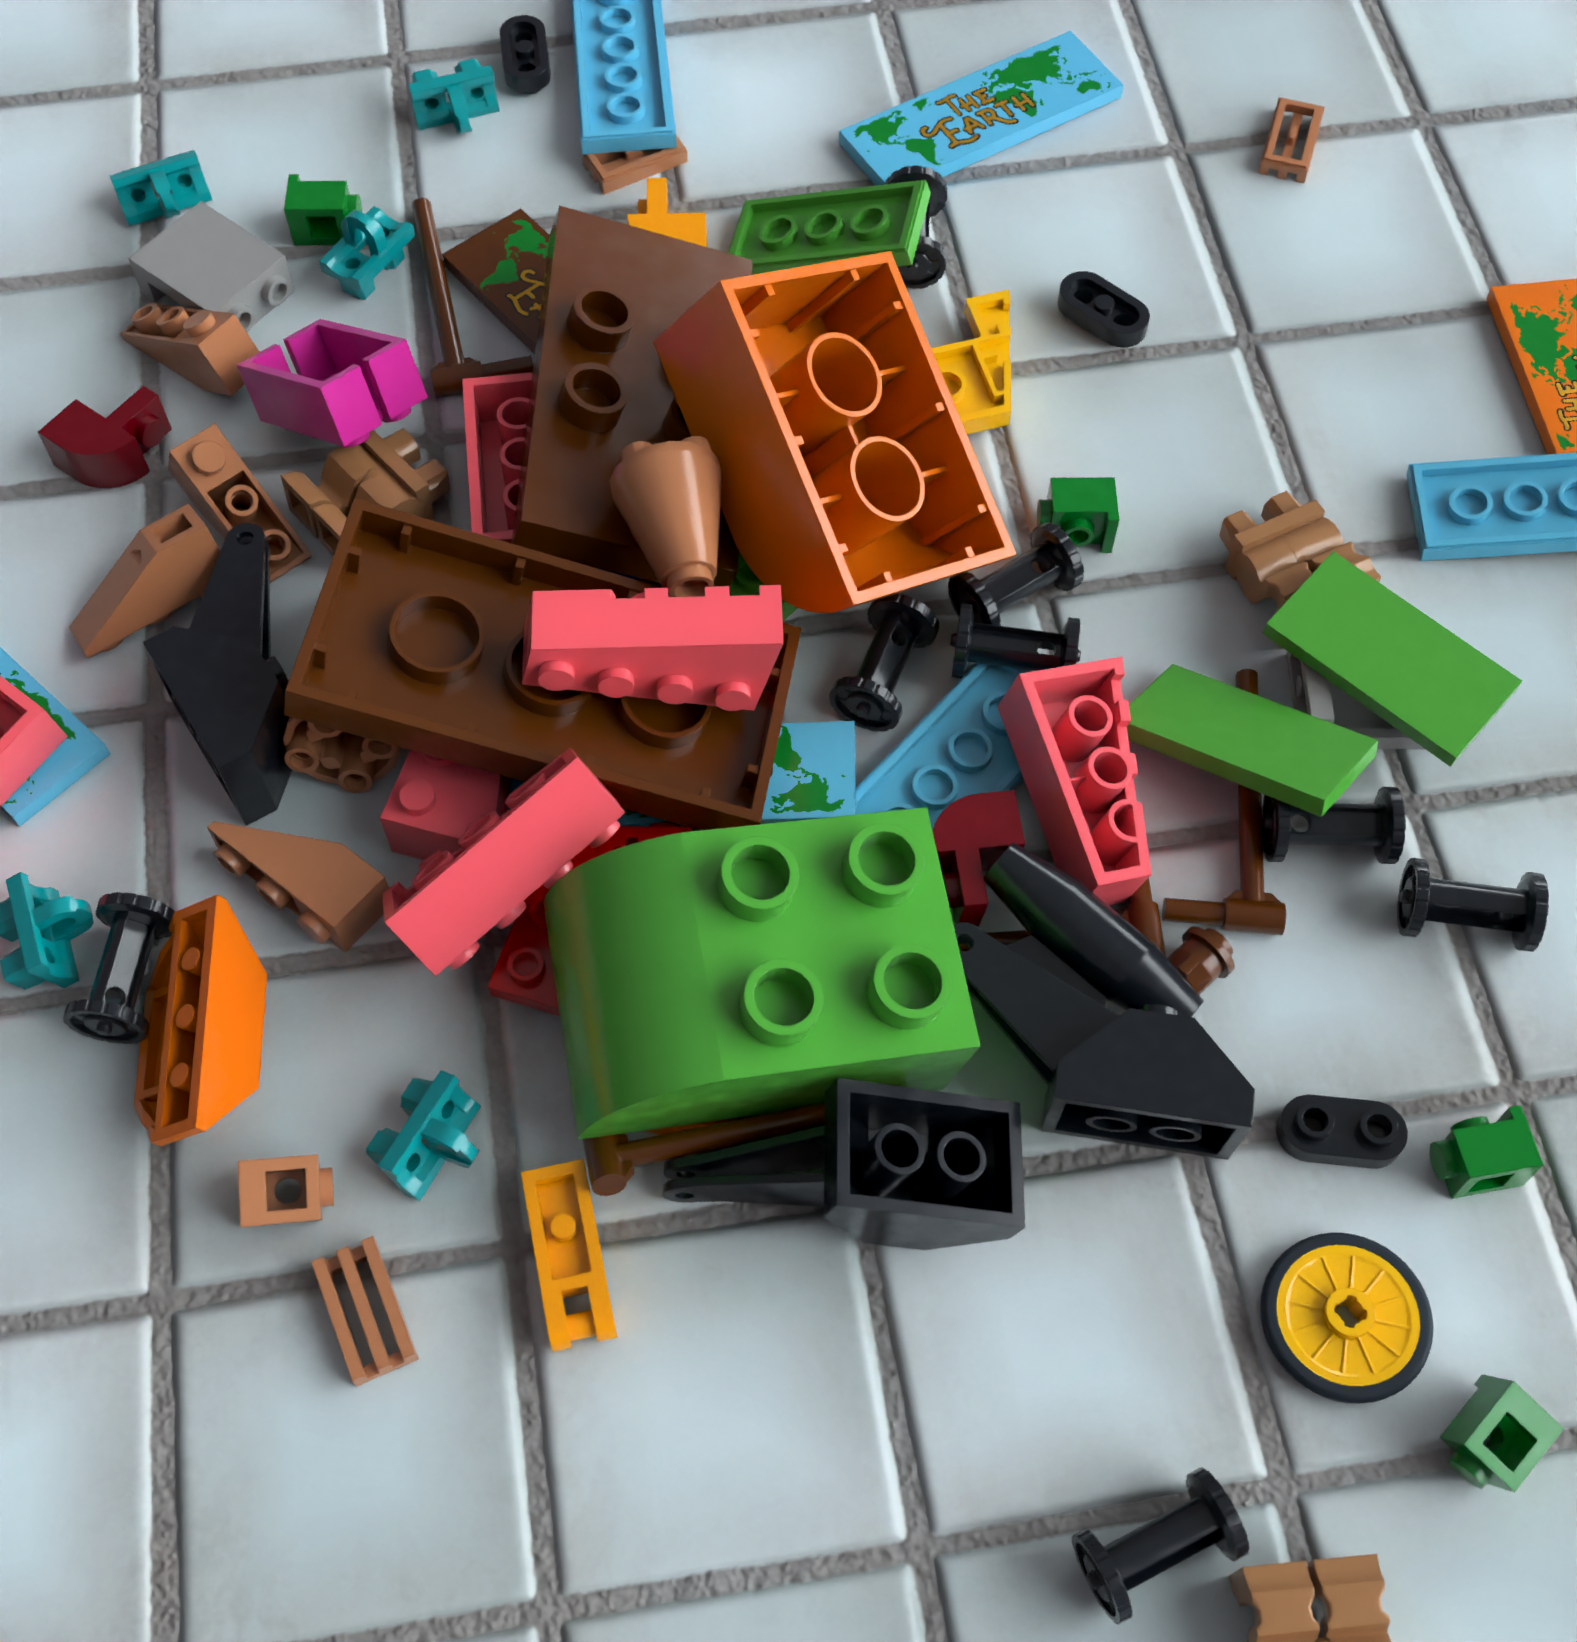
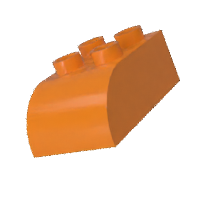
(832, 433)

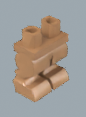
(370, 472)
(1285, 549)
(1284, 1595)

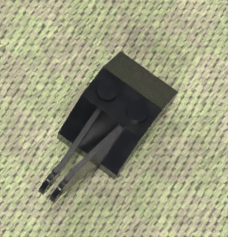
(228, 681)
(1111, 1076)
(895, 1163)

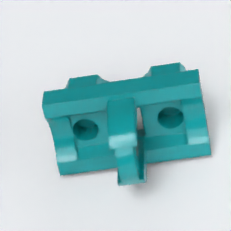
(469, 92)
(175, 173)
(386, 244)
(58, 918)
(436, 1113)

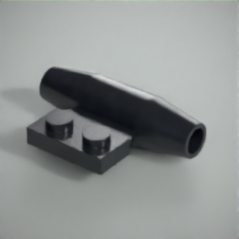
(1084, 938)

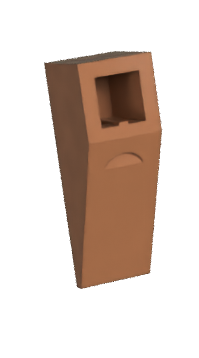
(193, 343)
(231, 495)
(152, 578)
(315, 878)

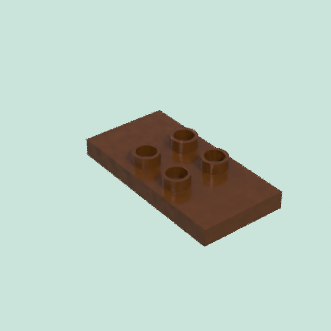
(604, 384)
(427, 655)

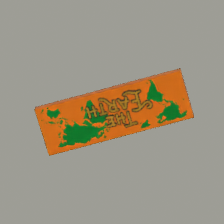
(1541, 342)

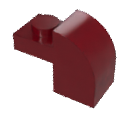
(106, 449)
(969, 841)

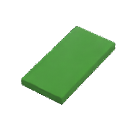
(831, 226)
(1392, 658)
(1249, 739)

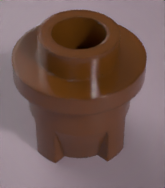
(1203, 957)

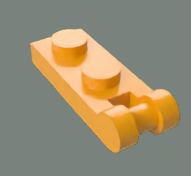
(568, 1252)

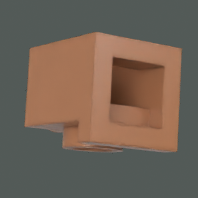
(258, 1190)

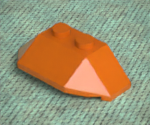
(203, 1024)

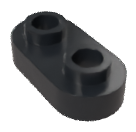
(525, 54)
(1103, 309)
(1344, 1132)

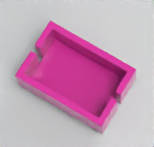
(342, 383)

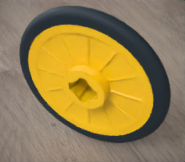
(1310, 1339)

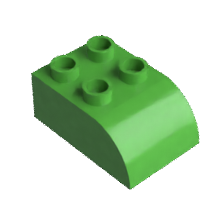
(756, 970)

